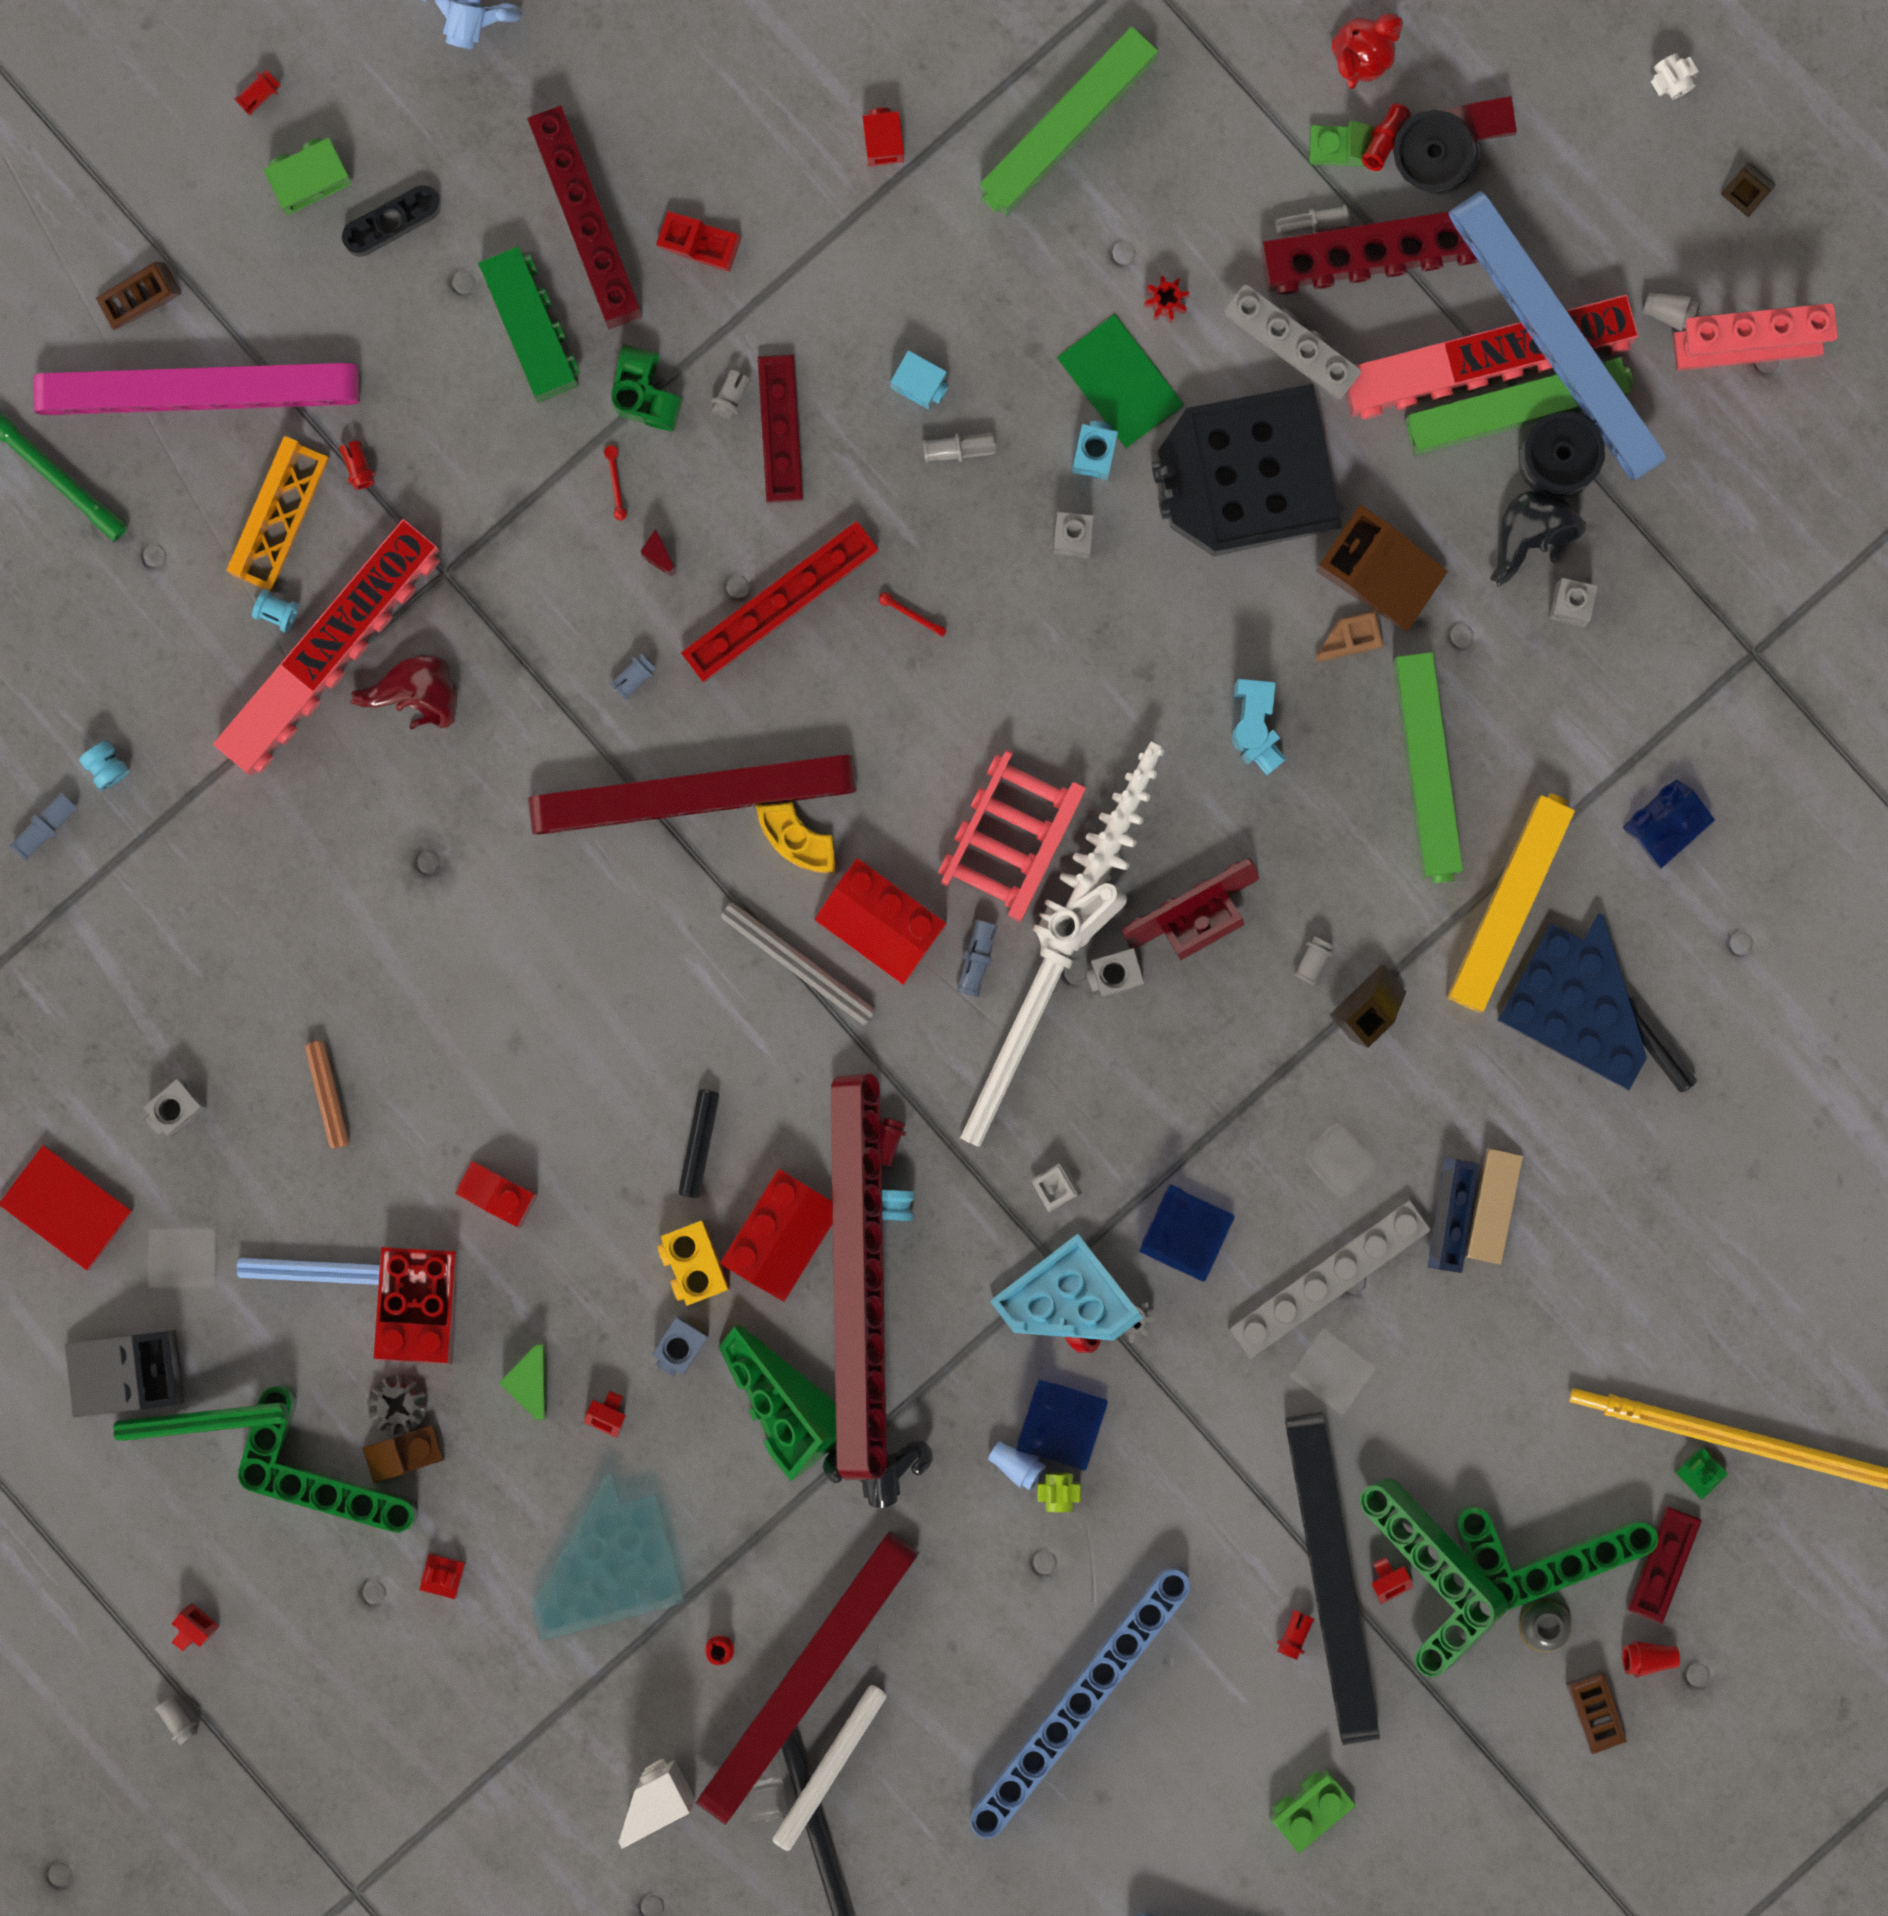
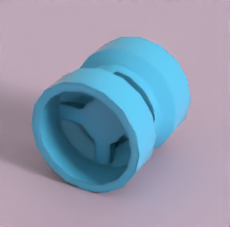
(104, 765)

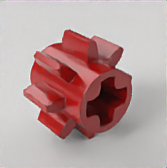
(1162, 290)

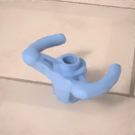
(468, 18)

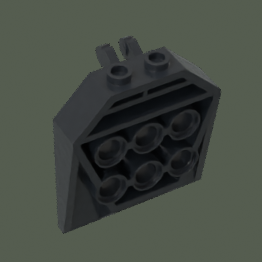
(1296, 446)

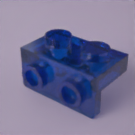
(1669, 822)

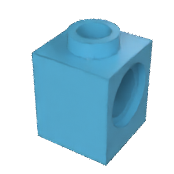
(920, 380)
(1095, 466)

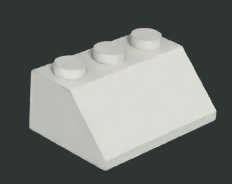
(657, 1801)

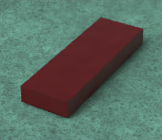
(1664, 1565)

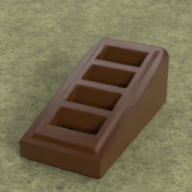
(164, 278)
(1587, 1683)

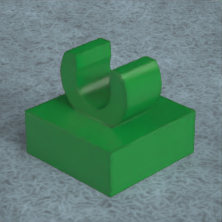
(1701, 1473)

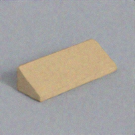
(1493, 1206)

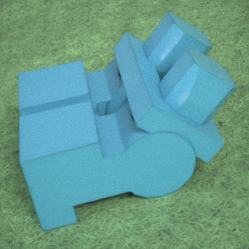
(1251, 732)

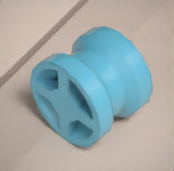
(897, 1205)

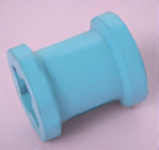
(275, 610)

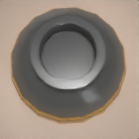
(1545, 1625)

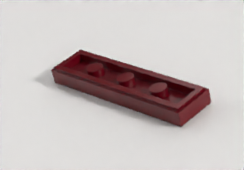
(780, 428)

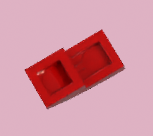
(698, 241)

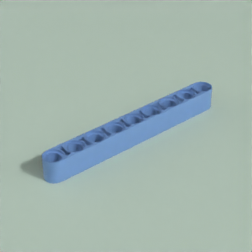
(1557, 335)
(1072, 1719)

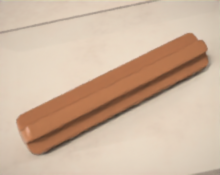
(327, 1094)

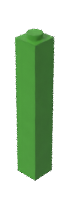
(1067, 122)
(1499, 411)
(1427, 767)

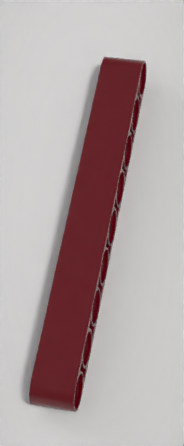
(692, 794)
(807, 1678)

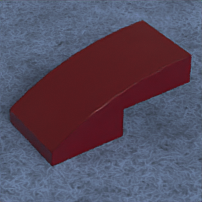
(1489, 117)

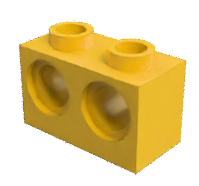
(703, 1260)

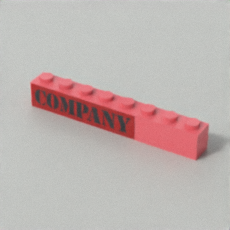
(1479, 359)
(327, 648)

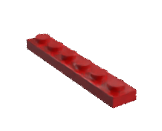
(780, 601)

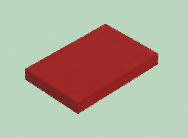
(65, 1207)

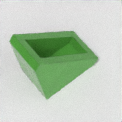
(529, 1382)

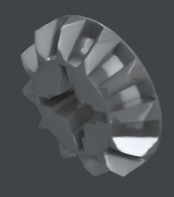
(414, 1402)

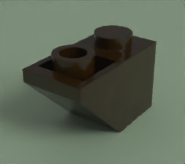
(1370, 1008)

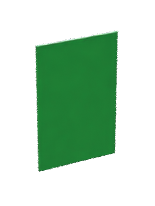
(1120, 381)

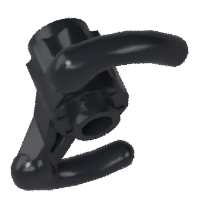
(884, 1491)

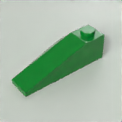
(790, 1407)

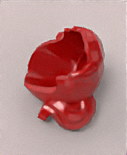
(1368, 53)

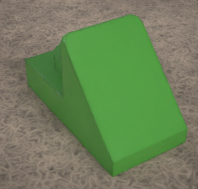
(1339, 144)

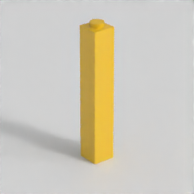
(1511, 902)

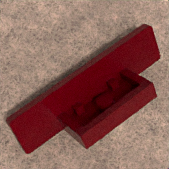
(1196, 916)

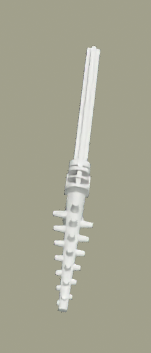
(1090, 908)

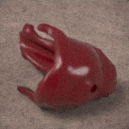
(416, 683)

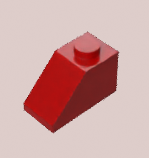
(496, 1194)

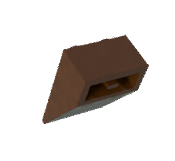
(1382, 568)

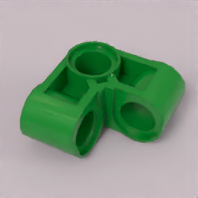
(635, 374)

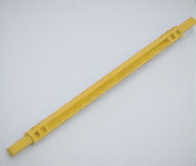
(1733, 1437)

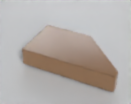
(1352, 636)

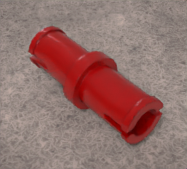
(1384, 137)

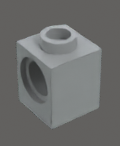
(1073, 534)
(1573, 602)
(1127, 961)
(189, 1104)

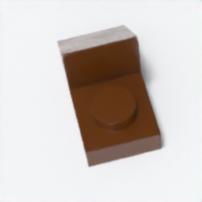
(403, 1453)

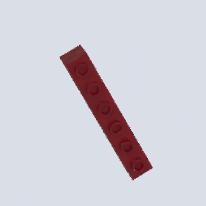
(584, 217)
(1352, 241)

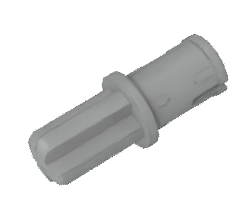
(1313, 222)
(959, 447)

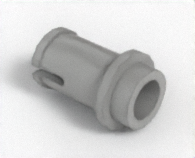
(729, 397)
(1314, 960)
(176, 1721)

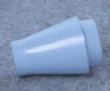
(1017, 1466)

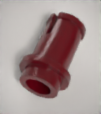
(890, 1137)

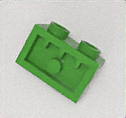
(1311, 1810)

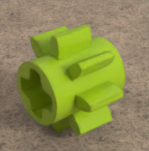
(1058, 1492)

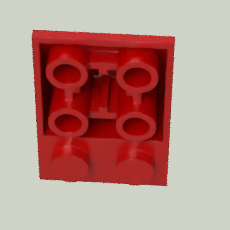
(416, 1306)

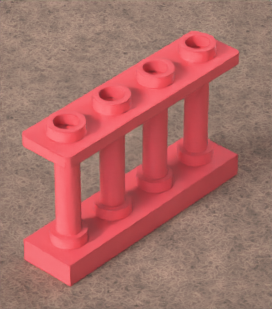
(1754, 337)
(1032, 865)

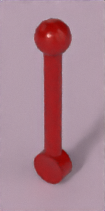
(611, 454)
(886, 599)

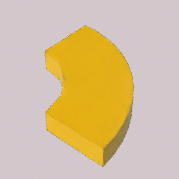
(794, 840)

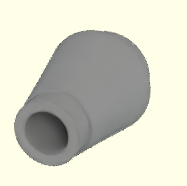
(1671, 309)

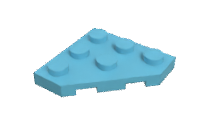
(1067, 1298)

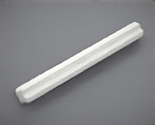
(829, 1767)

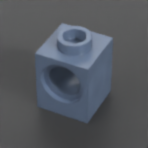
(686, 1331)

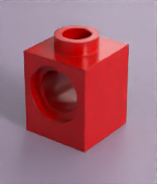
(883, 137)

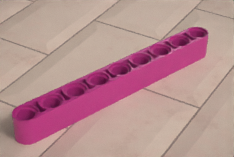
(196, 389)

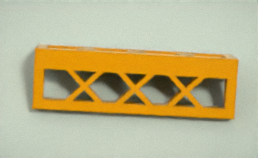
(265, 507)

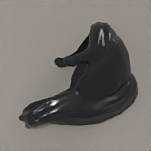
(1534, 523)

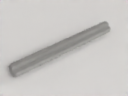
(798, 963)

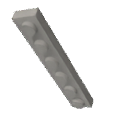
(1329, 1279)

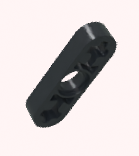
(420, 218)

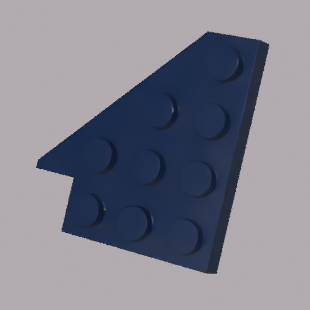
(1579, 1004)

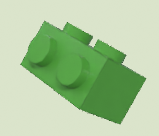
(307, 175)

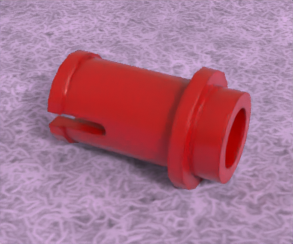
(258, 92)
(357, 466)
(1295, 1637)
(724, 1642)

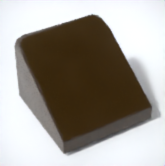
(1748, 189)

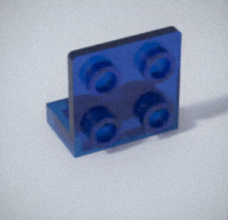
(1186, 1233)
(1061, 1424)

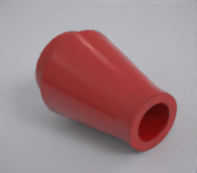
(1648, 1658)

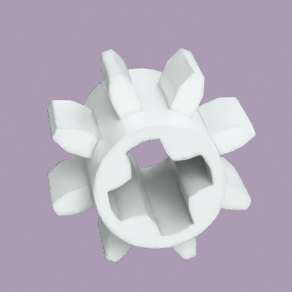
(1674, 76)

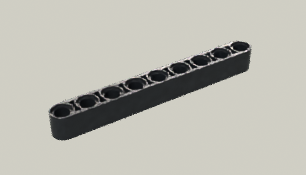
(1332, 1578)

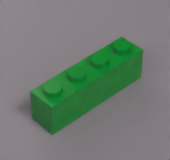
(528, 324)

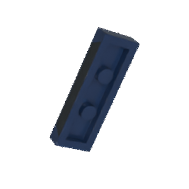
(1453, 1215)

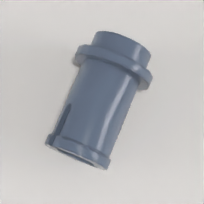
(633, 676)

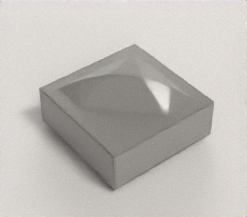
(1056, 1186)

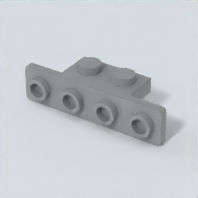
(1292, 342)

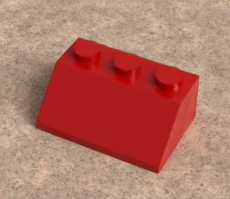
(880, 921)
(780, 1235)

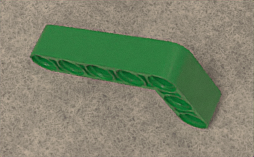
(313, 1481)
(1550, 1563)
(1438, 1573)

